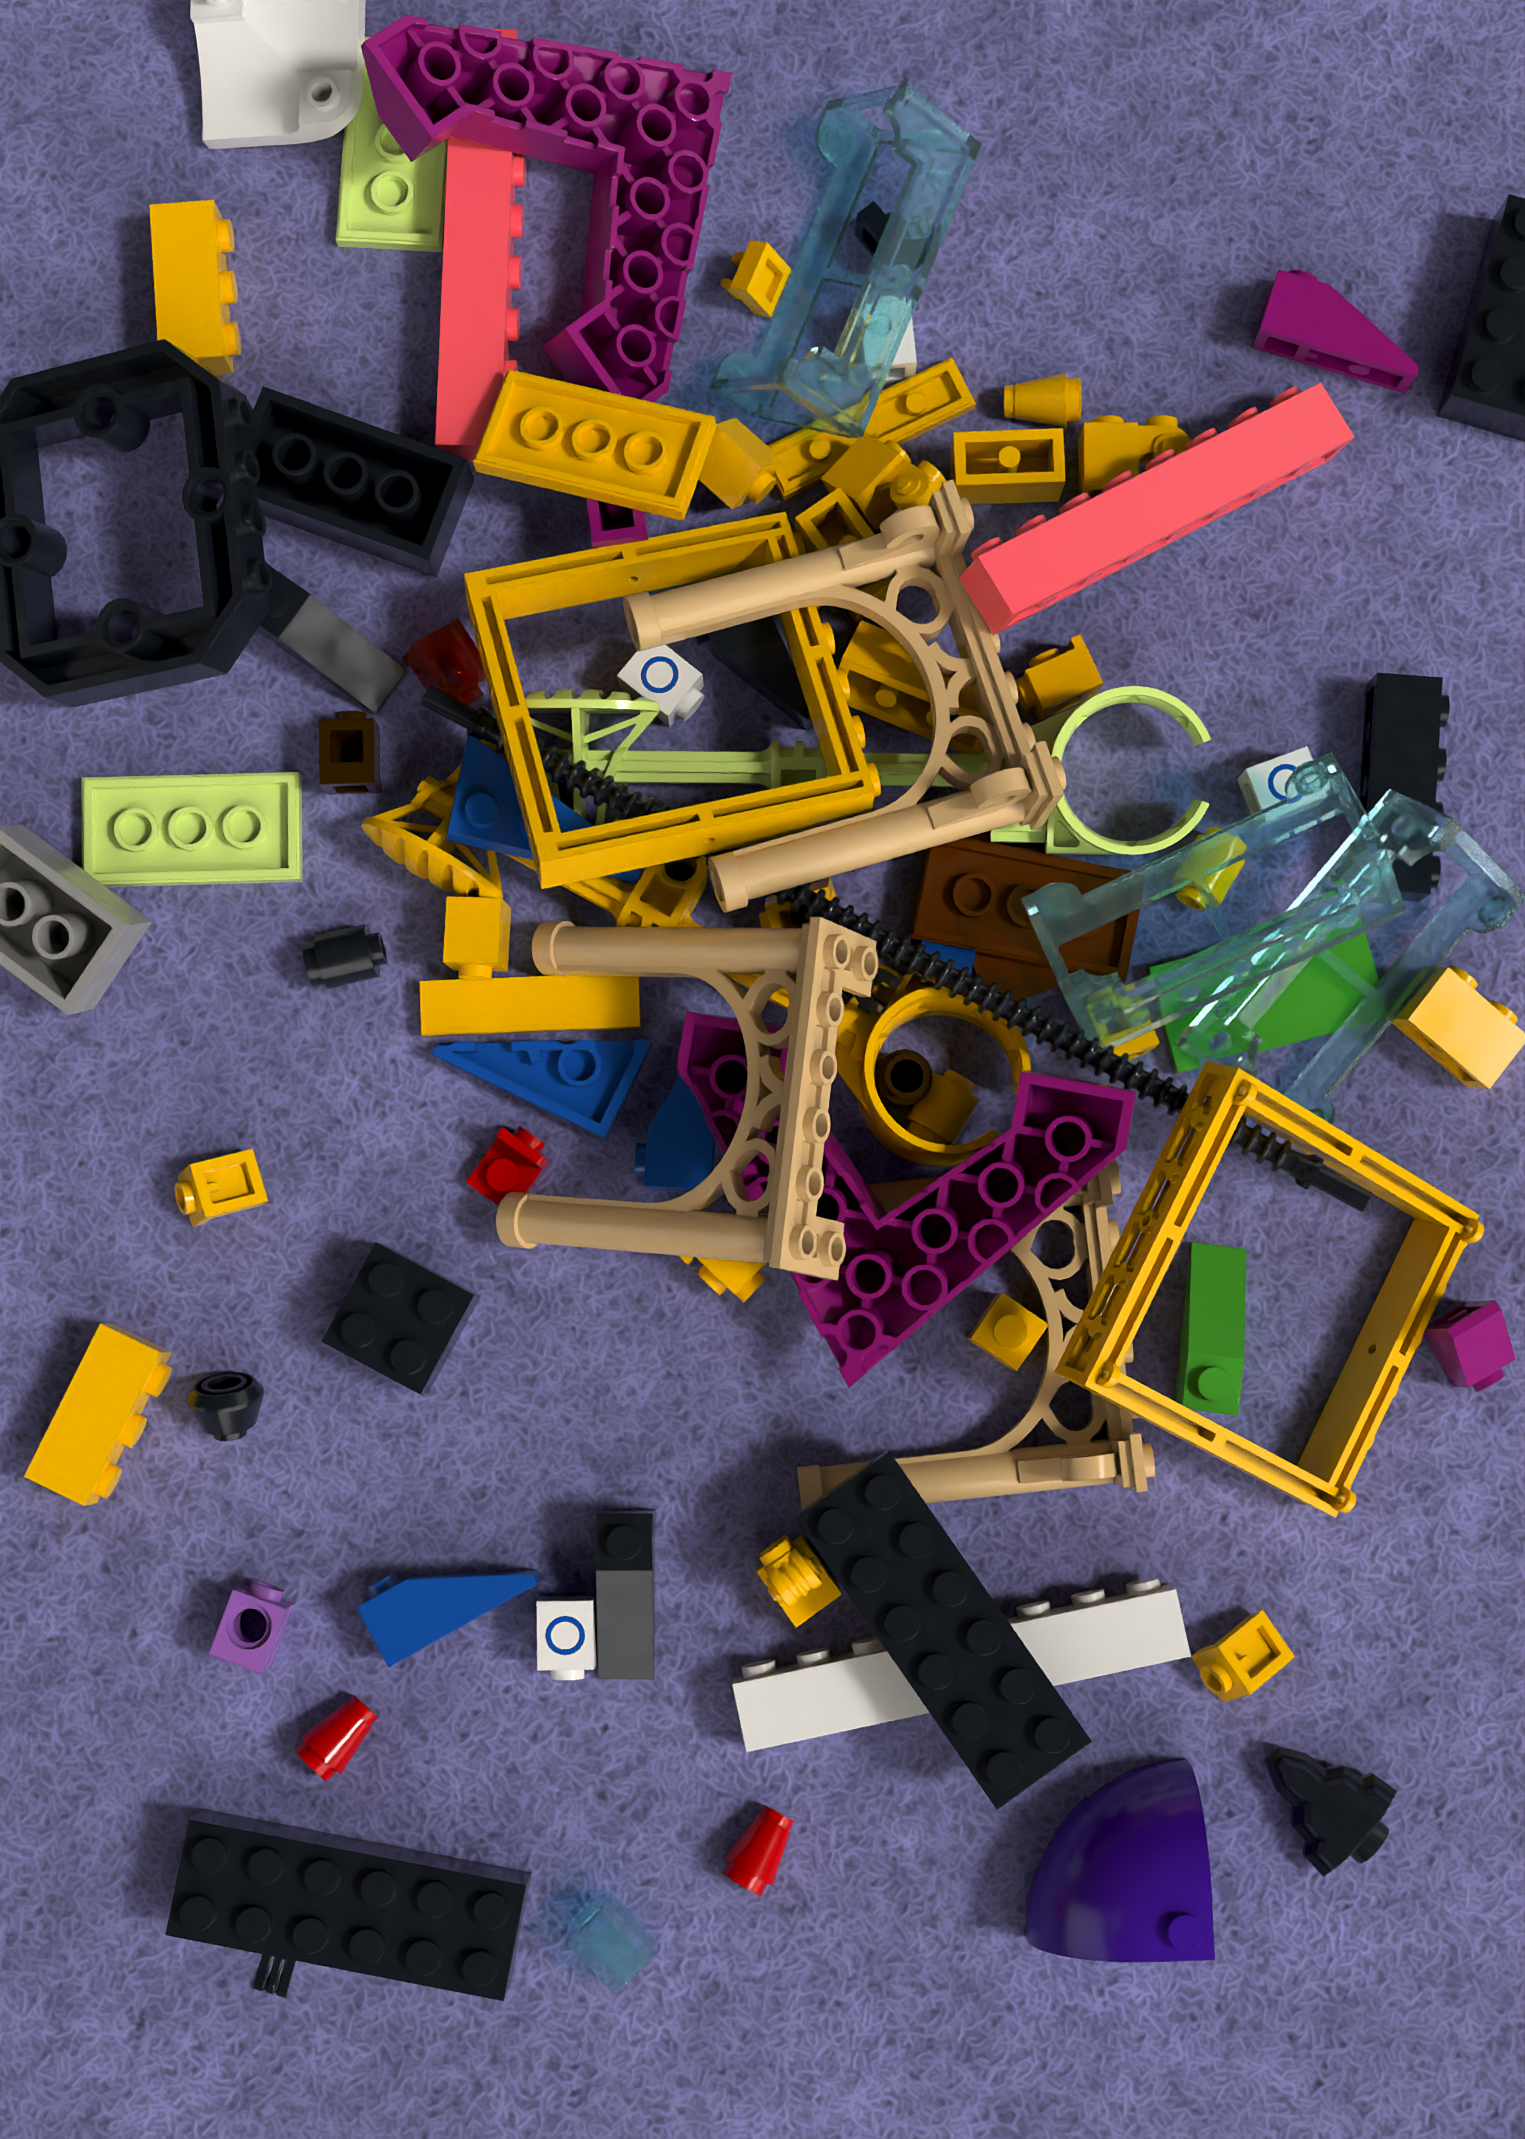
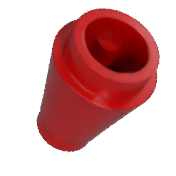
(336, 1738)
(758, 1851)

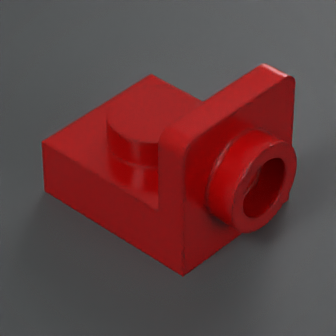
(509, 1165)

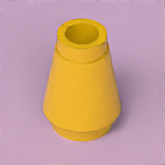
(1045, 400)

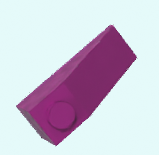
(1324, 330)

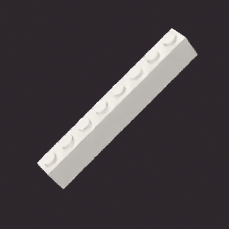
(868, 1688)

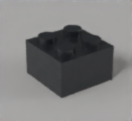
(401, 1318)

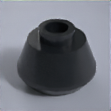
(226, 1404)

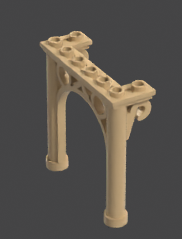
(1020, 776)
(781, 1224)
(995, 1466)

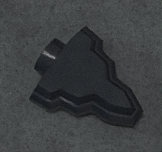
(1331, 1807)

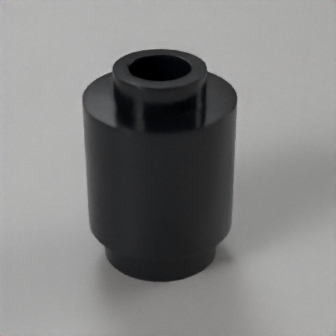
(344, 957)

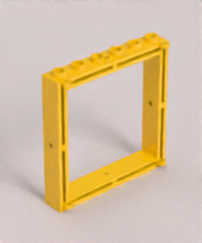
(694, 829)
(1387, 1337)

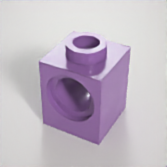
(238, 1647)

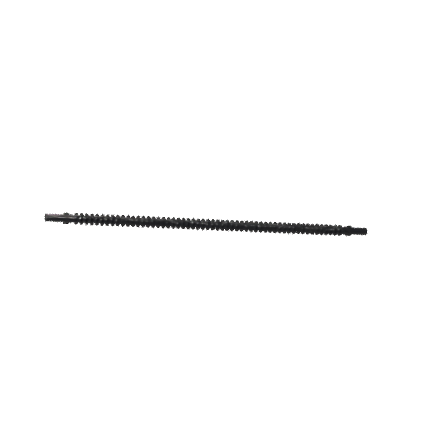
(1304, 1168)

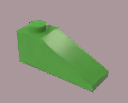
(1212, 1330)

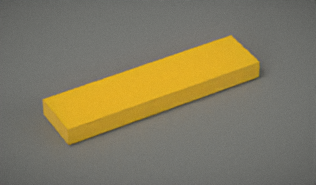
(899, 416)
(529, 1005)

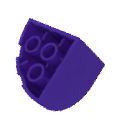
(1128, 1873)

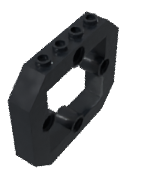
(234, 576)

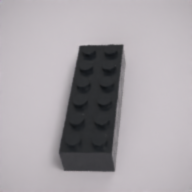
(942, 1629)
(349, 1904)

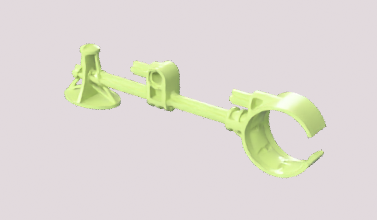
(788, 766)

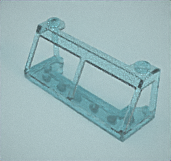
(847, 383)
(1361, 900)
(1481, 904)

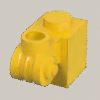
(1114, 446)
(882, 479)
(796, 1578)

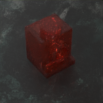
(451, 649)

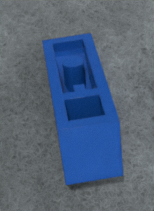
(677, 1144)
(430, 1606)

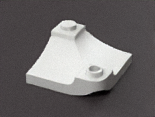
(278, 69)

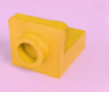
(220, 1187)
(1243, 1658)

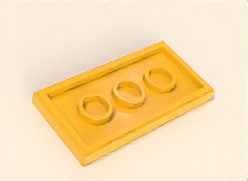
(595, 444)

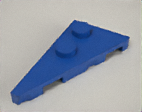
(488, 809)
(572, 1080)

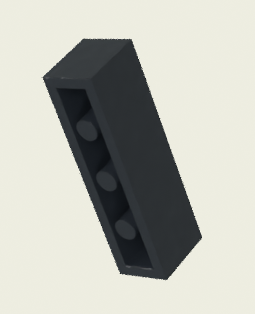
(1404, 755)

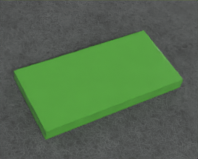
(1307, 1009)

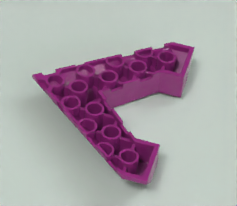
(630, 122)
(940, 1240)

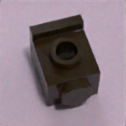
(335, 737)

